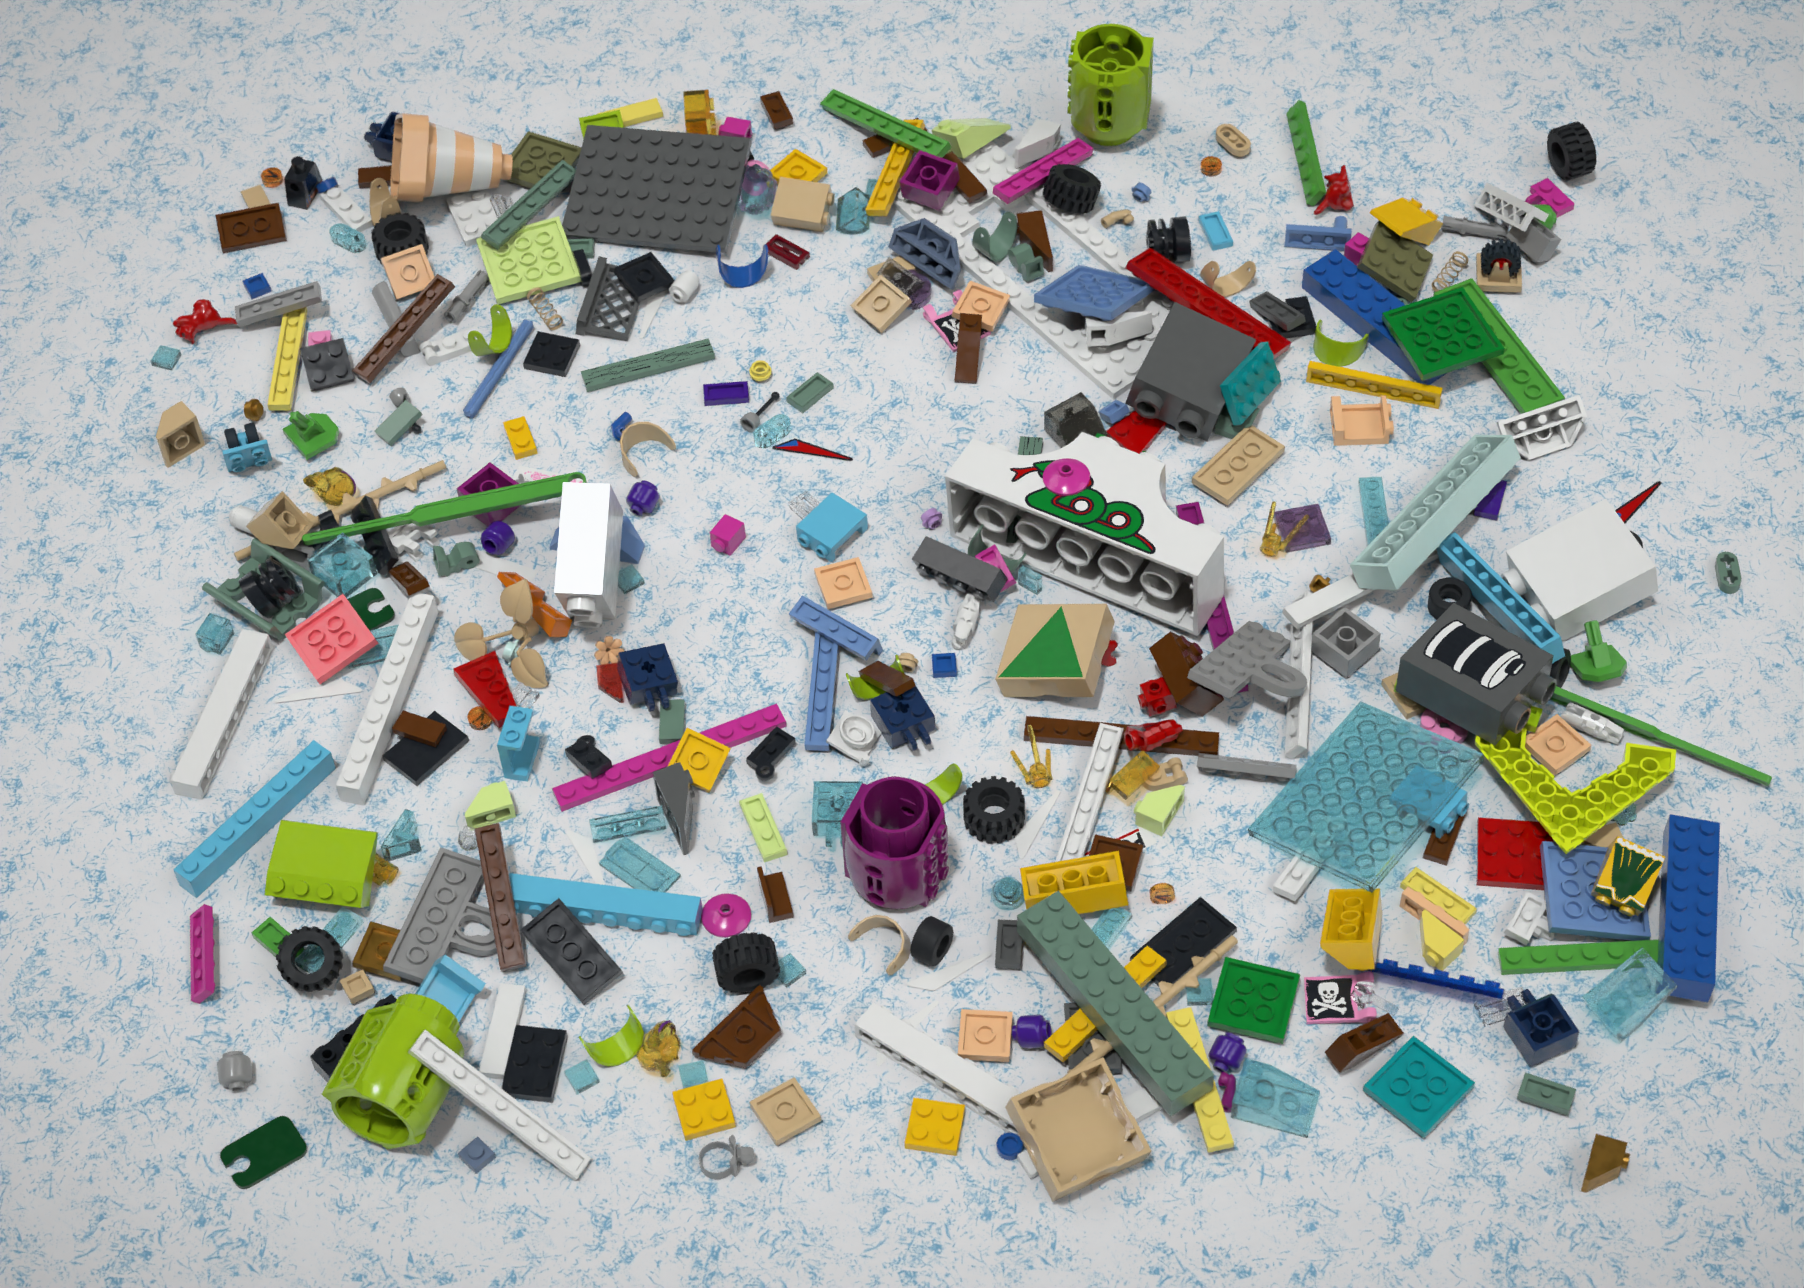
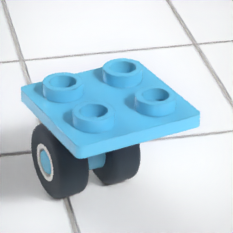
(245, 449)

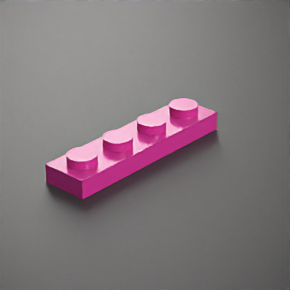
(202, 953)

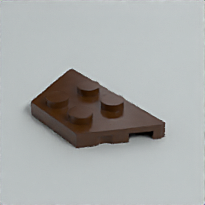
(742, 1033)

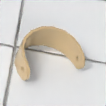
(381, 202)
(1230, 283)
(638, 433)
(878, 921)

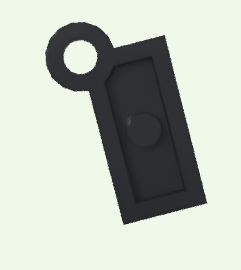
(770, 752)
(588, 757)

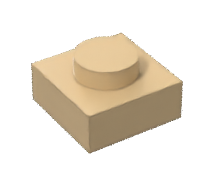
(357, 986)

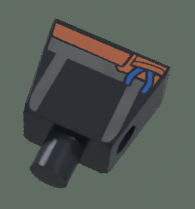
(301, 182)

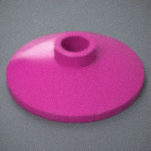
(1066, 477)
(728, 923)

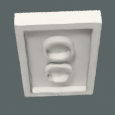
(471, 214)

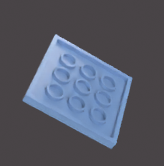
(1093, 292)
(1570, 906)

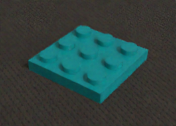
(1418, 1086)

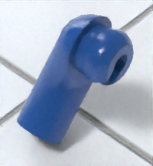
(619, 424)

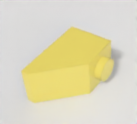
(1438, 942)

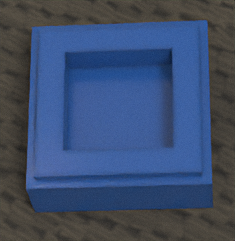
(257, 286)
(944, 665)

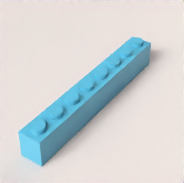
(1498, 596)
(254, 819)
(609, 904)

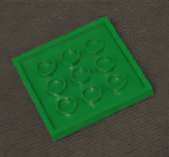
(1442, 333)

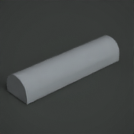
(391, 313)

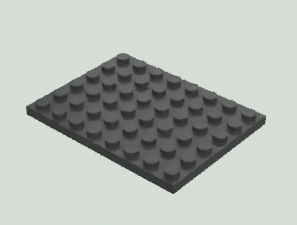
(656, 188)

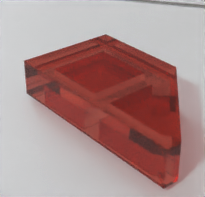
(610, 681)

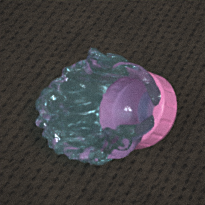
(757, 188)

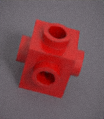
(1156, 697)

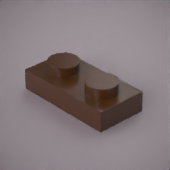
(776, 110)

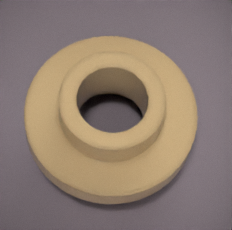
(908, 662)

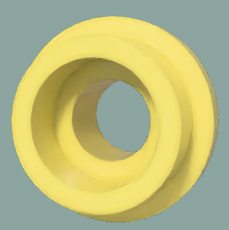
(760, 371)

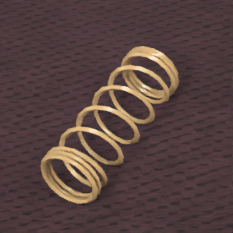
(1454, 261)
(552, 317)

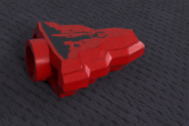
(1151, 735)

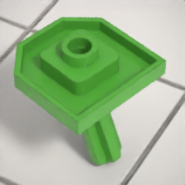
(311, 433)
(1599, 660)

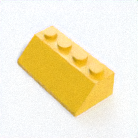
(1085, 882)
(1352, 927)

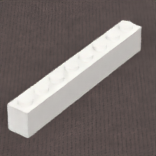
(221, 714)
(937, 1065)

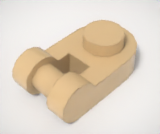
(1160, 779)

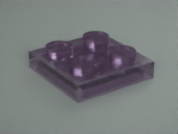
(1311, 534)

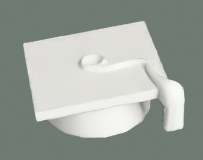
(854, 737)

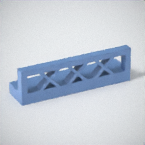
(835, 628)

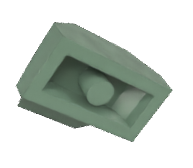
(1225, 426)

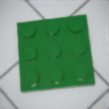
(1253, 1000)

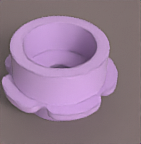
(931, 518)

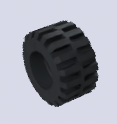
(1571, 150)
(1071, 188)
(398, 234)
(994, 793)
(290, 948)
(745, 962)

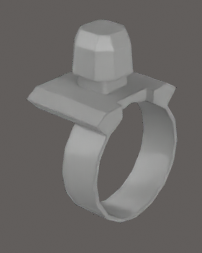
(743, 1155)

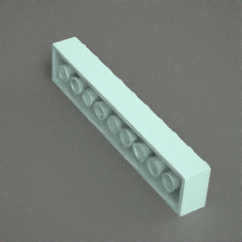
(1435, 512)

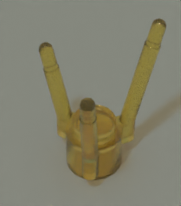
(1271, 541)
(1038, 775)
(384, 871)

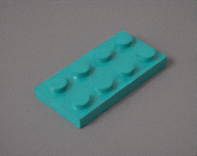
(1250, 383)

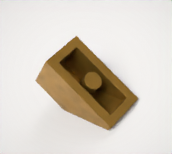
(1604, 1162)

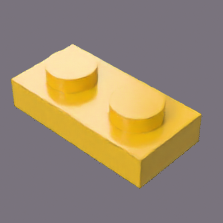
(520, 437)

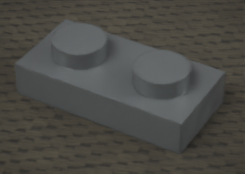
(1008, 945)

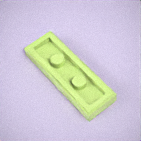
(763, 827)

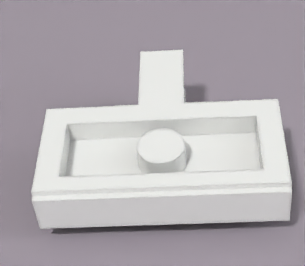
(1529, 920)

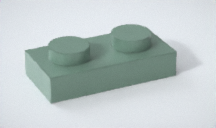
(1546, 1094)

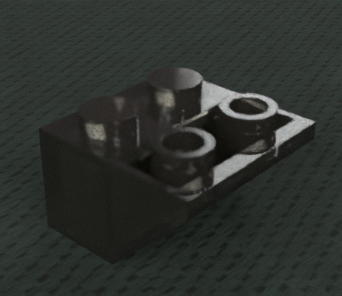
(1071, 418)

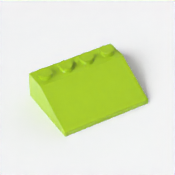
(322, 864)

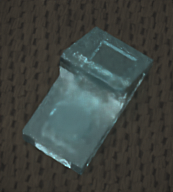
(401, 838)

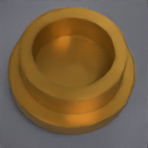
(253, 409)

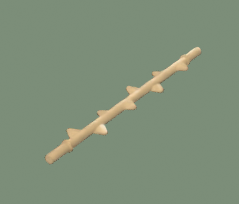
(350, 502)
(1168, 991)

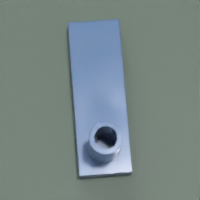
(1319, 237)

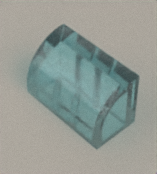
(851, 212)

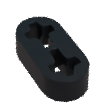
(583, 266)

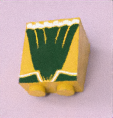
(1627, 876)

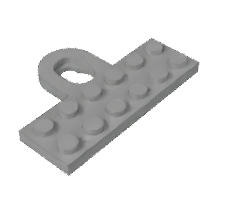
(1246, 659)
(436, 918)

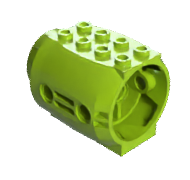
(1110, 83)
(382, 1087)

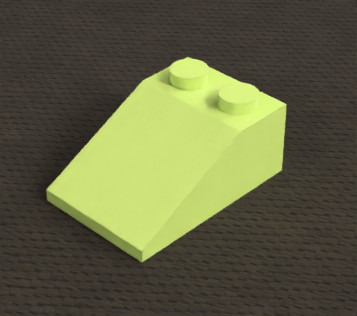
(969, 134)

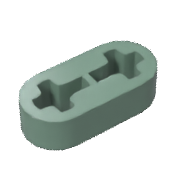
(1732, 572)

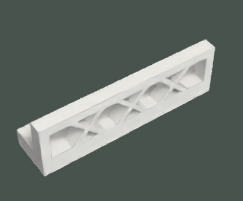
(1508, 202)

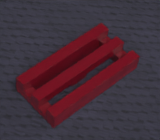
(783, 253)

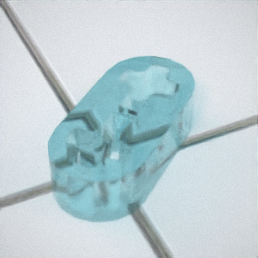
(350, 235)
(771, 430)

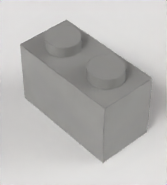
(1536, 241)

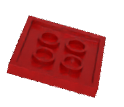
(1510, 853)

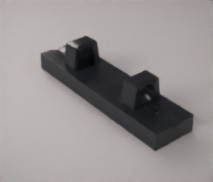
(377, 542)

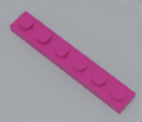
(1038, 172)

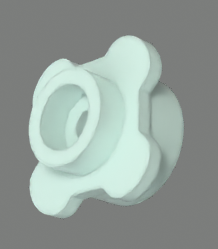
(510, 651)

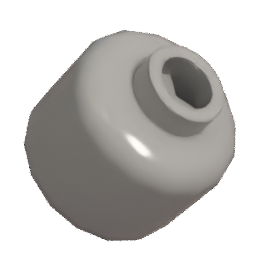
(234, 1070)

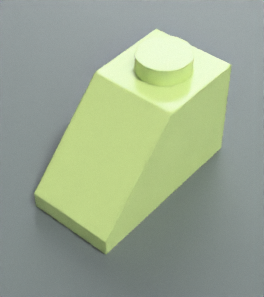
(490, 806)
(1159, 808)

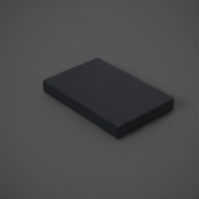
(418, 759)

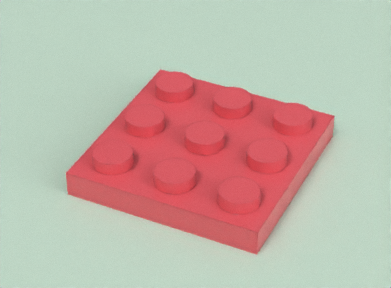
(331, 639)

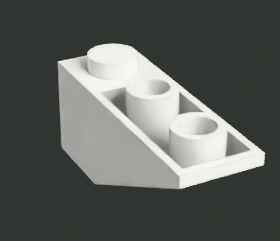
(1038, 142)
(1121, 328)

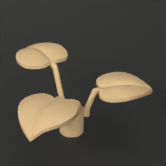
(516, 603)

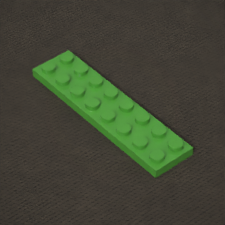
(1516, 369)

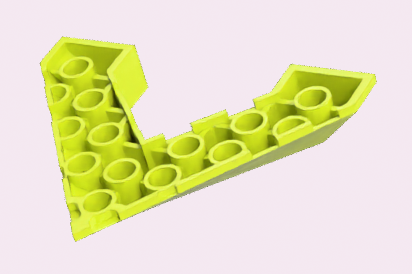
(1579, 814)

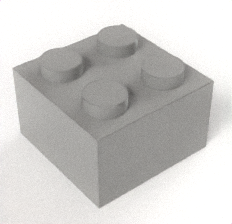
(1345, 642)

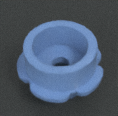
(1141, 192)

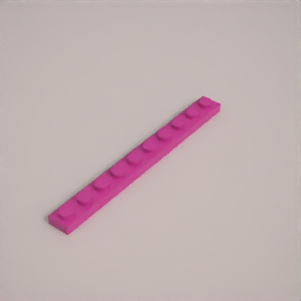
(641, 767)

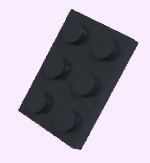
(534, 1063)

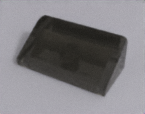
(900, 277)

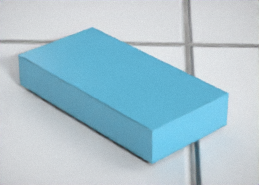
(1215, 231)

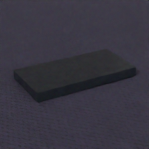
(1188, 935)
(571, 951)

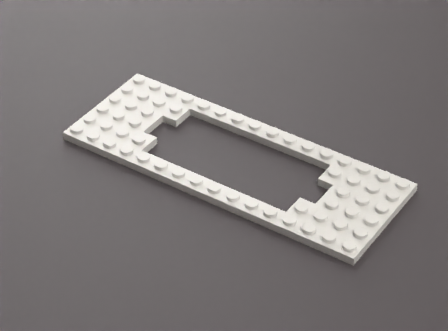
(1108, 366)

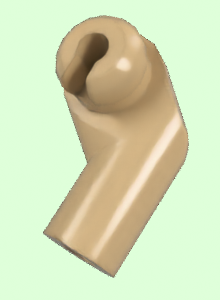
(1115, 216)

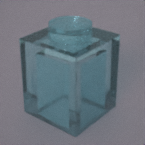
(214, 633)

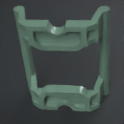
(284, 620)

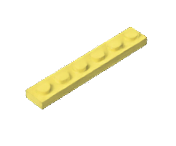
(287, 360)
(1208, 1107)

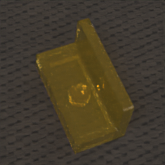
(1132, 775)

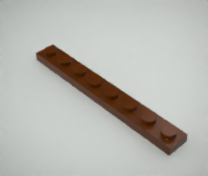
(1084, 733)

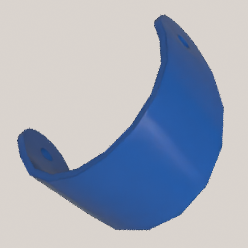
(744, 275)

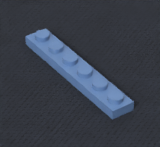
(821, 694)

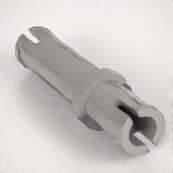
(1474, 227)
(462, 302)

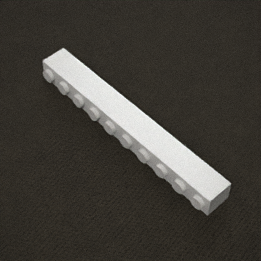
(387, 699)

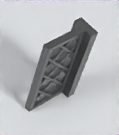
(592, 300)

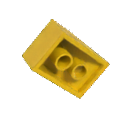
(1409, 219)

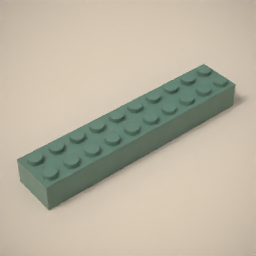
(1115, 1003)

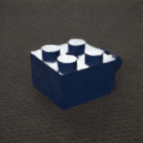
(382, 137)
(647, 675)
(903, 718)
(1540, 1027)

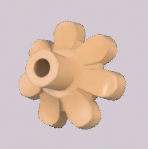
(608, 650)

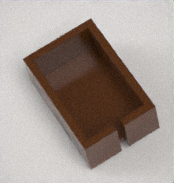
(1175, 659)

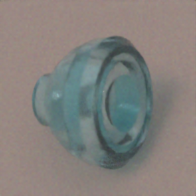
(1007, 893)

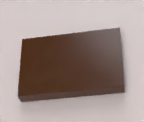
(250, 227)

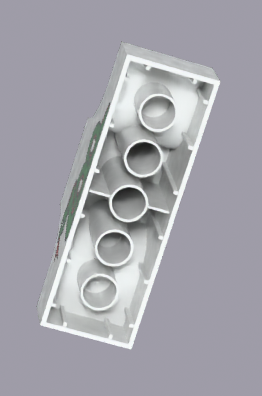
(1104, 540)

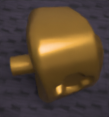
(1318, 583)

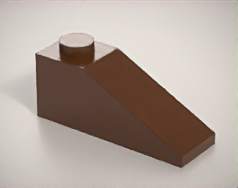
(1033, 231)
(968, 348)
(1363, 1042)

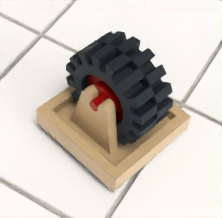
(1499, 267)

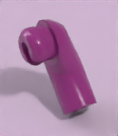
(1229, 1082)

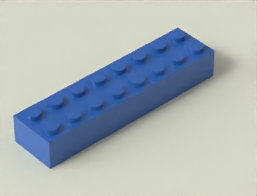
(1358, 303)
(1689, 906)

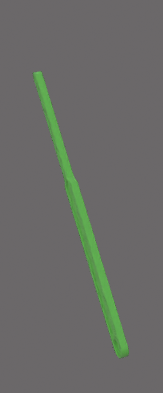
(456, 507)
(1654, 734)

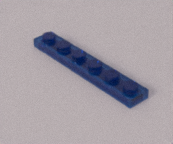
(1439, 978)

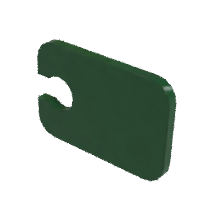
(372, 620)
(267, 1149)

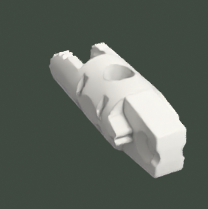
(965, 621)
(1592, 723)

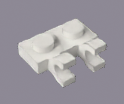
(404, 538)

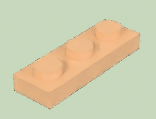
(1416, 903)

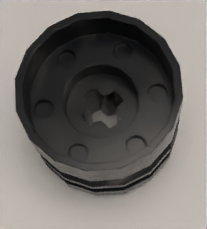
(1170, 240)
(266, 589)

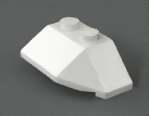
(1545, 428)

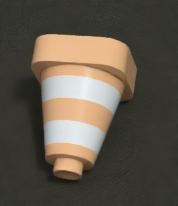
(441, 160)

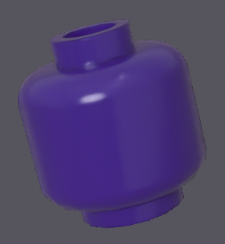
(642, 498)
(497, 538)
(1031, 1031)
(1227, 1052)

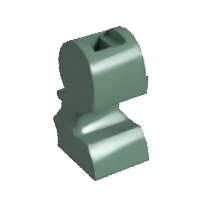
(1023, 258)
(461, 556)

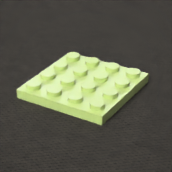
(528, 260)

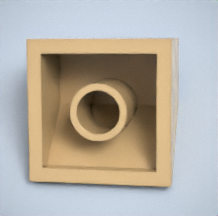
(178, 434)
(280, 523)

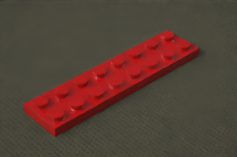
(1197, 296)

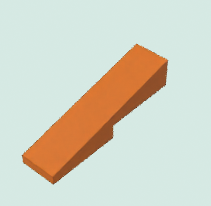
(549, 618)

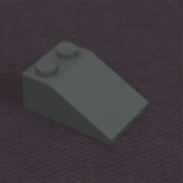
(675, 796)

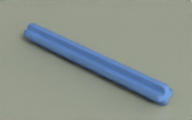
(498, 369)

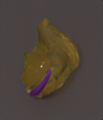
(331, 485)
(659, 1048)

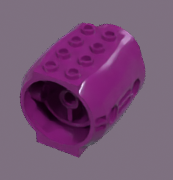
(895, 843)

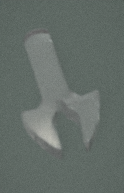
(1371, 998)

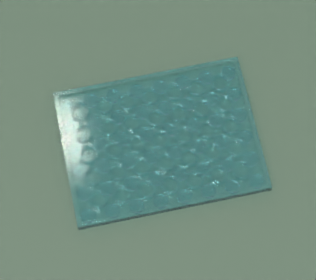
(1366, 796)

